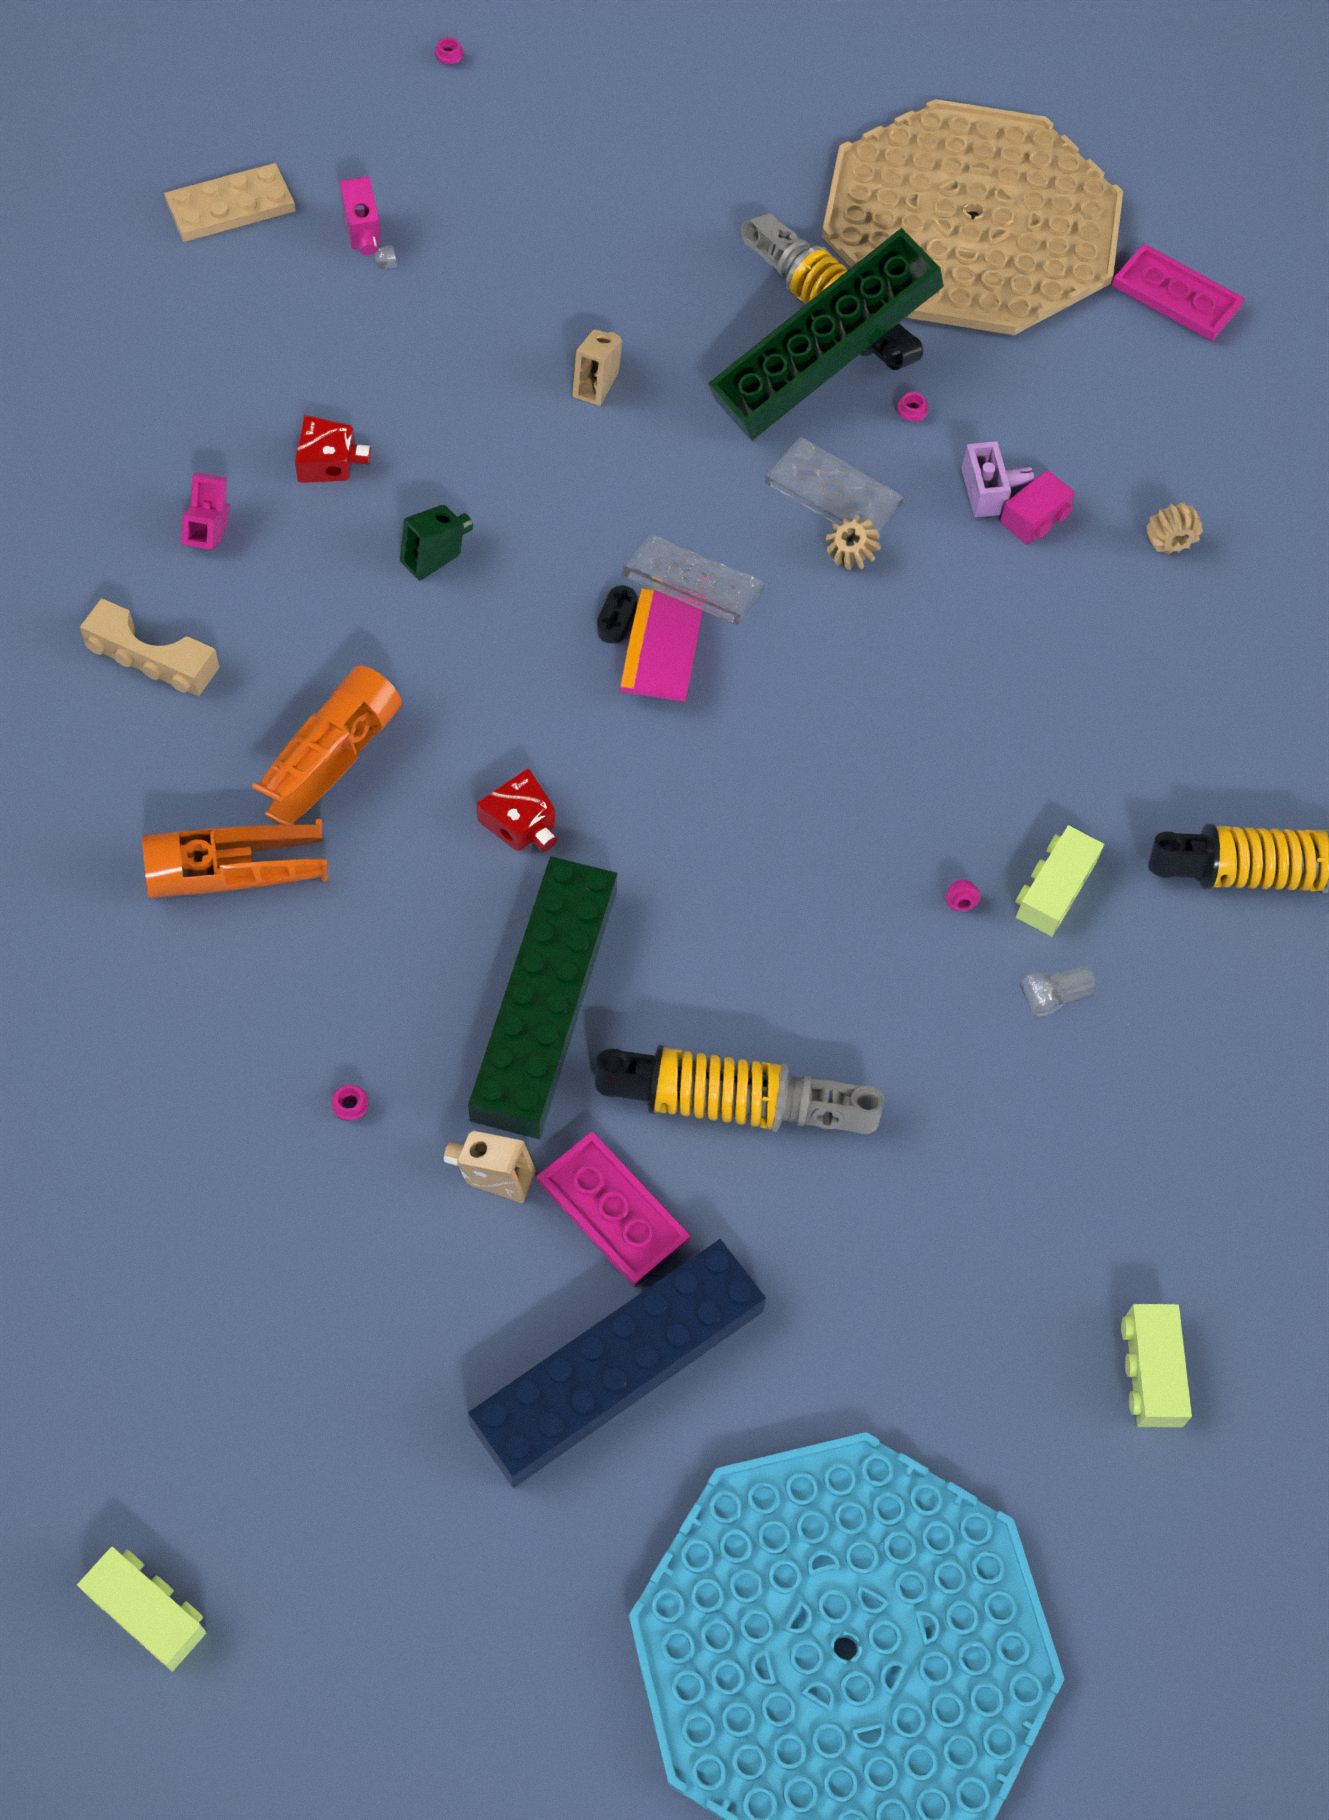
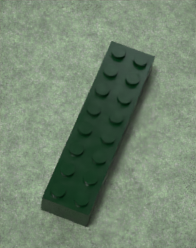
(827, 334)
(543, 998)

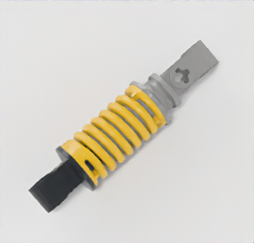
(813, 270)
(1245, 857)
(735, 1090)

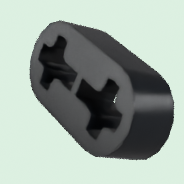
(623, 616)

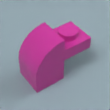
(208, 514)

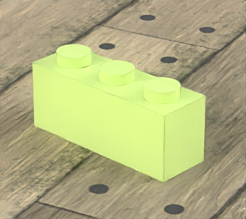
(1058, 880)
(1156, 1365)
(143, 1607)

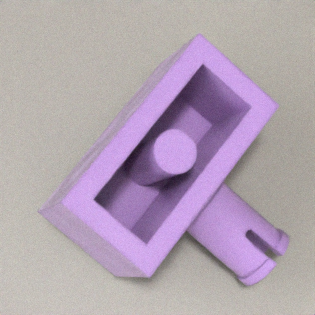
(987, 479)

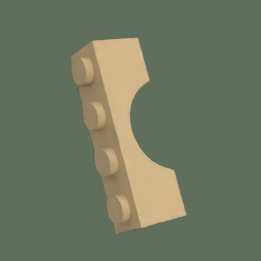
(184, 664)

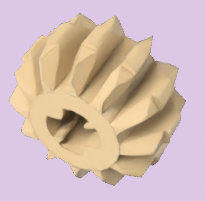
(1174, 528)
(859, 551)

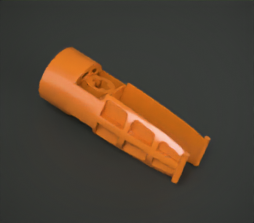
(328, 744)
(222, 859)

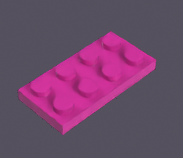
(1178, 292)
(613, 1209)

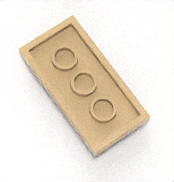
(229, 202)

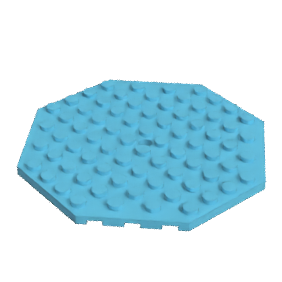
(862, 1549)

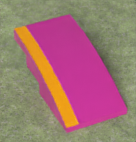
(661, 647)

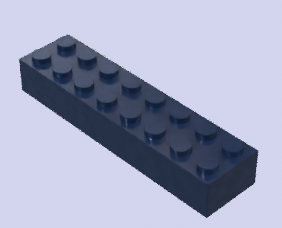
(616, 1362)

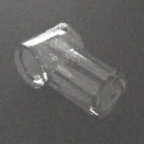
(1049, 992)

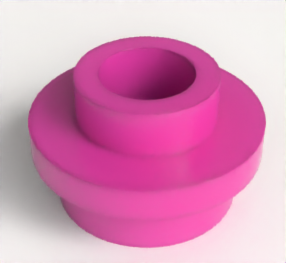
(449, 51)
(912, 407)
(962, 895)
(347, 1093)

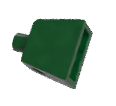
(432, 539)

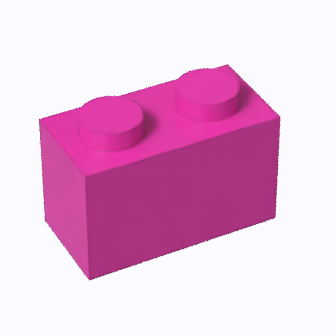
(1037, 507)

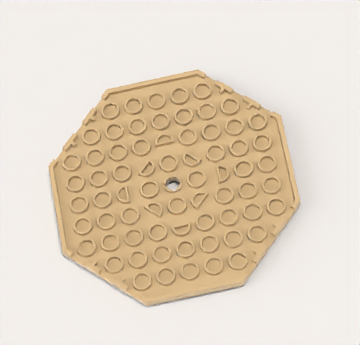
(1042, 210)

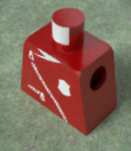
(327, 451)
(519, 813)

